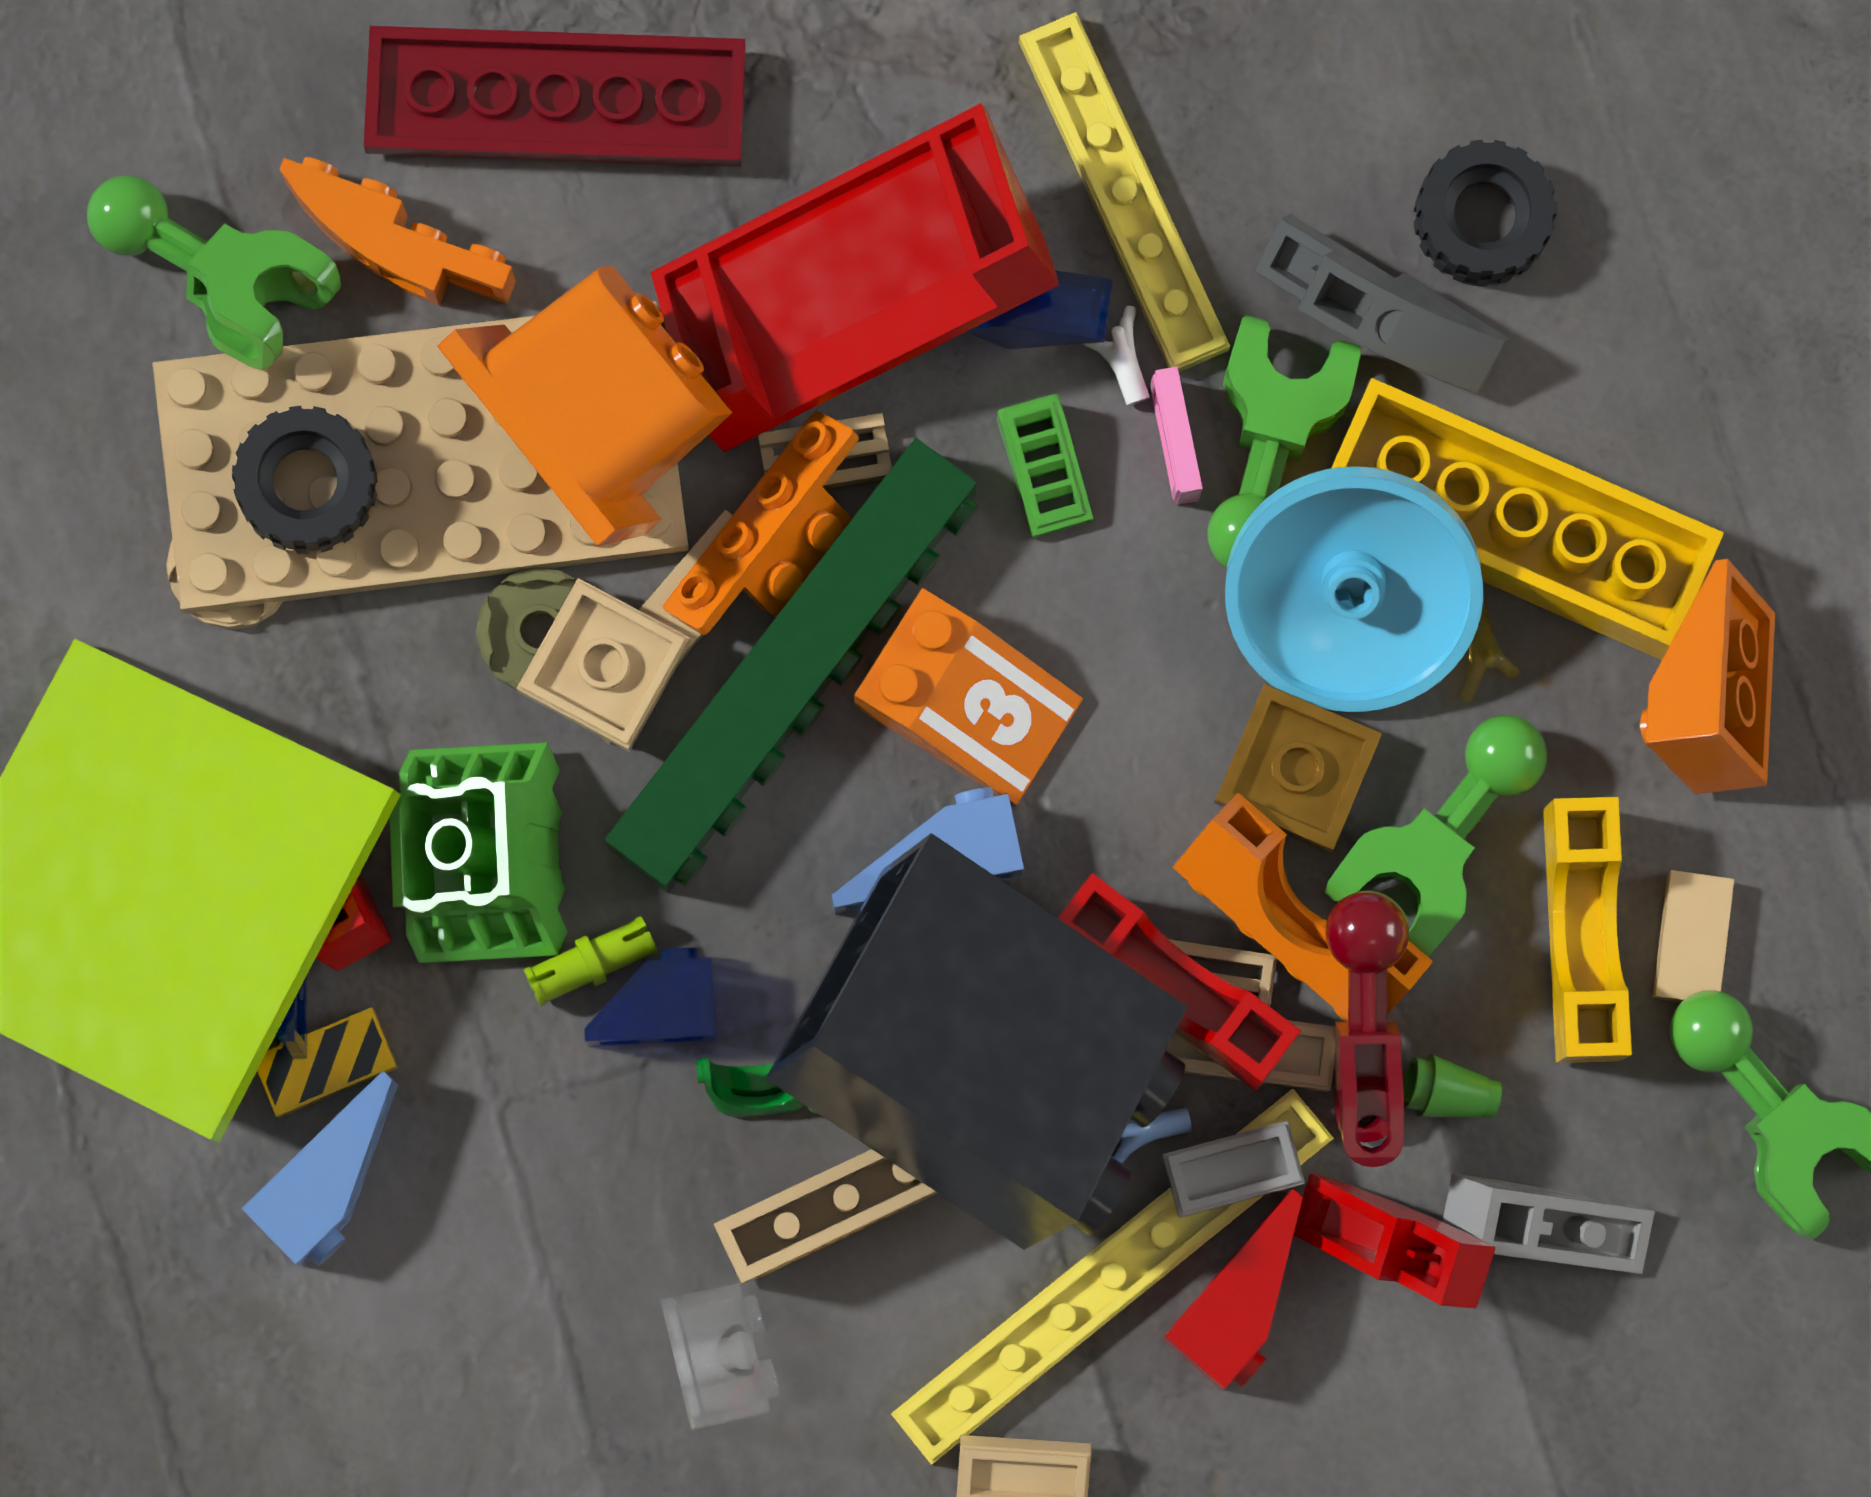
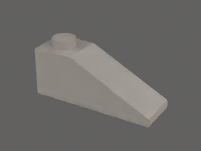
(1549, 1223)

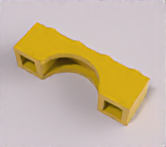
(1582, 911)

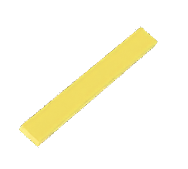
(1079, 1303)

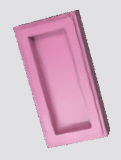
(1175, 436)

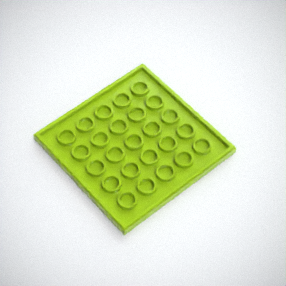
(167, 884)

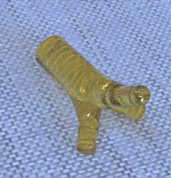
(1482, 654)

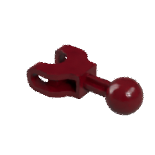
(1367, 937)

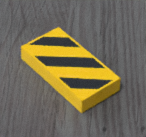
(336, 1060)

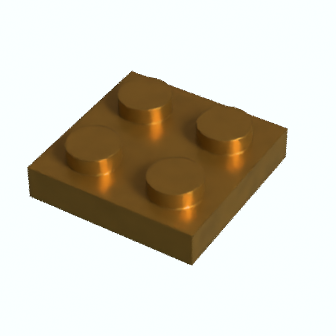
(1299, 766)

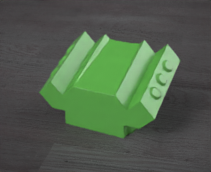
(478, 852)

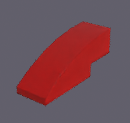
(1394, 1242)

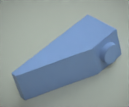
(976, 826)
(320, 1186)

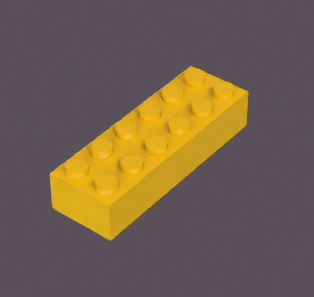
(1541, 522)

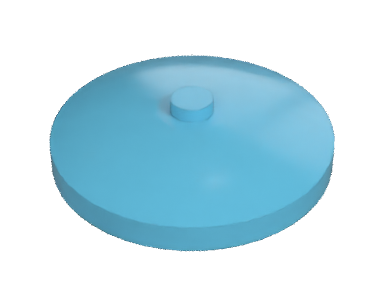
(1354, 589)

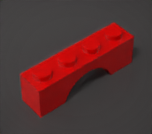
(1219, 1019)

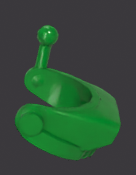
(745, 1080)

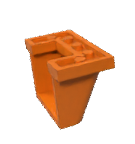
(593, 399)

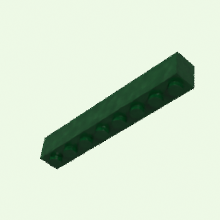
(792, 666)

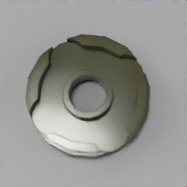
(507, 611)

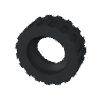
(1494, 165)
(297, 431)

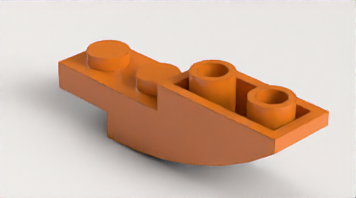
(370, 228)

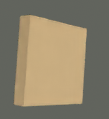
(603, 665)

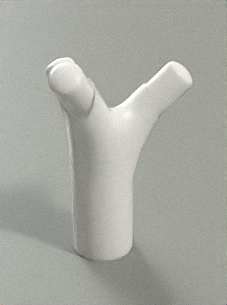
(1123, 360)

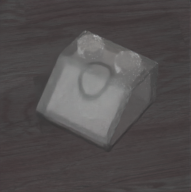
(719, 1356)

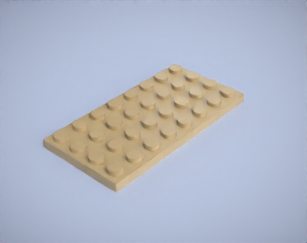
(448, 489)

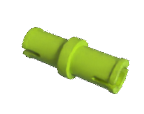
(590, 961)

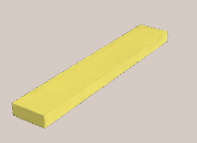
(1123, 193)

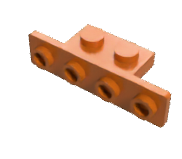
(773, 534)

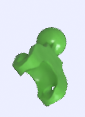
(226, 275)
(1275, 420)
(1502, 759)
(1791, 1125)

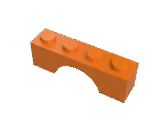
(1243, 873)

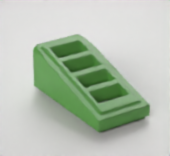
(1030, 412)

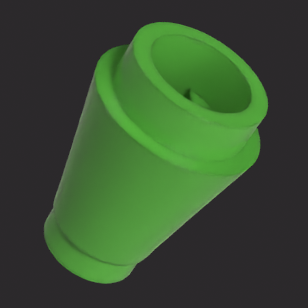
(1449, 1090)

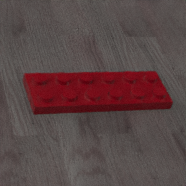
(555, 96)

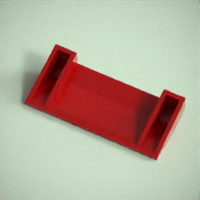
(857, 275)

